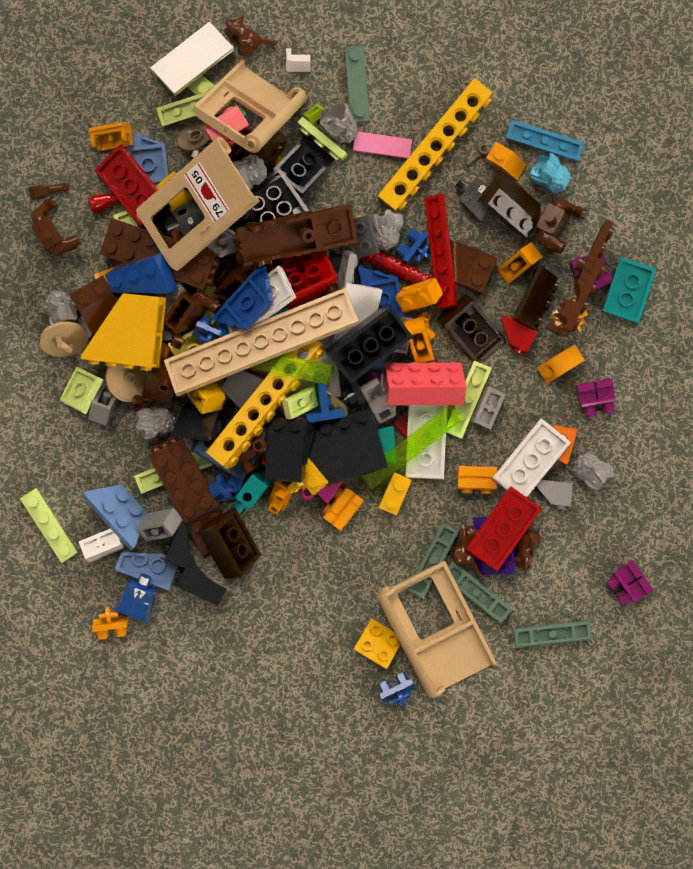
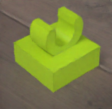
(313, 114)

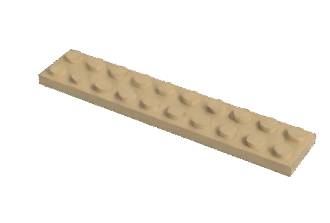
(261, 342)

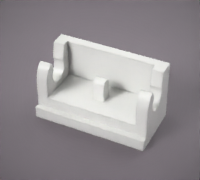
(101, 545)

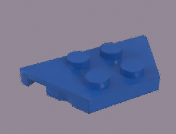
(388, 284)
(247, 301)

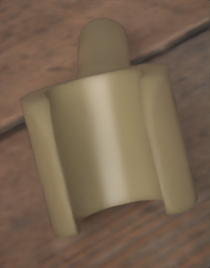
(479, 153)

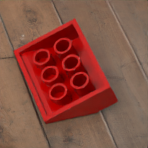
(307, 275)

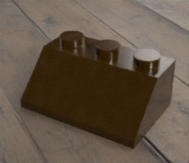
(268, 152)
(511, 204)
(536, 298)
(230, 544)

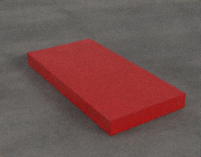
(126, 180)
(503, 528)

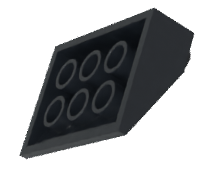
(276, 200)
(348, 447)

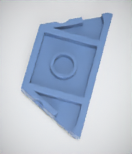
(150, 156)
(118, 511)

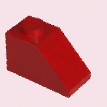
(518, 335)

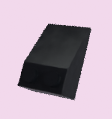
(304, 165)
(198, 426)
(288, 449)

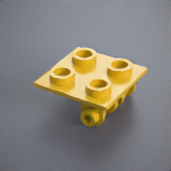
(378, 643)

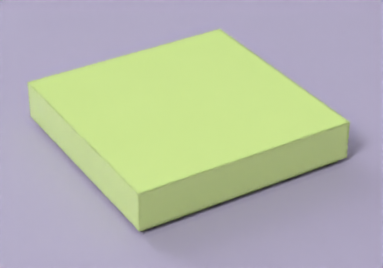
(81, 390)

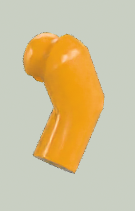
(426, 317)

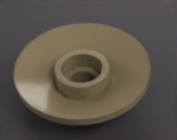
(193, 136)

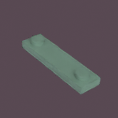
(357, 83)
(435, 554)
(479, 594)
(552, 633)

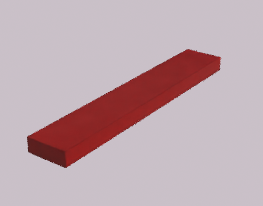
(441, 250)

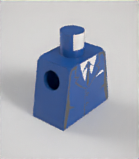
(137, 599)

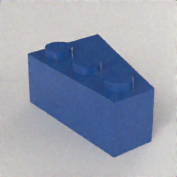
(142, 276)

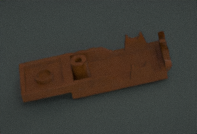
(294, 235)
(132, 243)
(584, 285)
(185, 486)

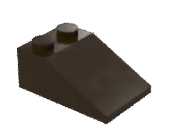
(472, 329)

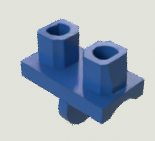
(418, 239)
(206, 332)
(225, 488)
(400, 691)

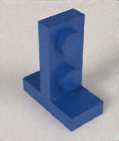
(324, 402)

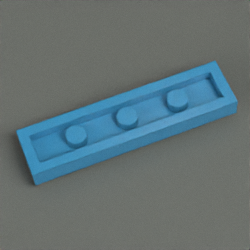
(544, 140)

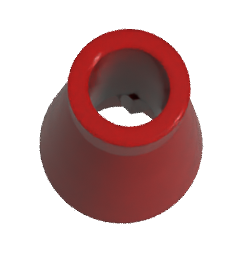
(101, 202)

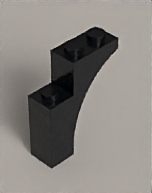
(191, 577)

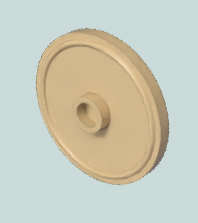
(64, 339)
(125, 382)

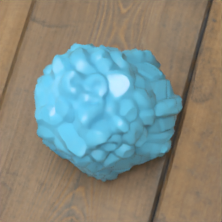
(550, 173)

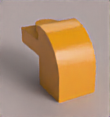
(560, 363)

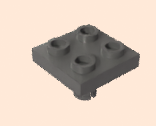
(366, 238)

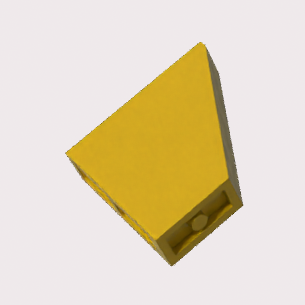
(130, 334)

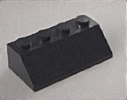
(368, 343)

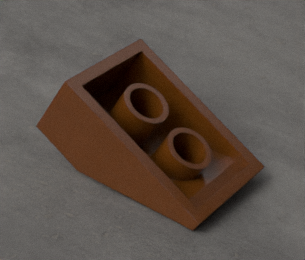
(470, 266)
(94, 302)

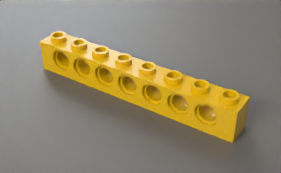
(474, 90)
(255, 404)

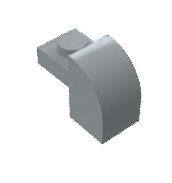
(377, 400)

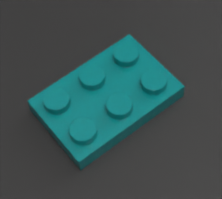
(629, 290)

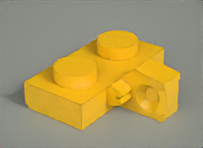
(312, 480)

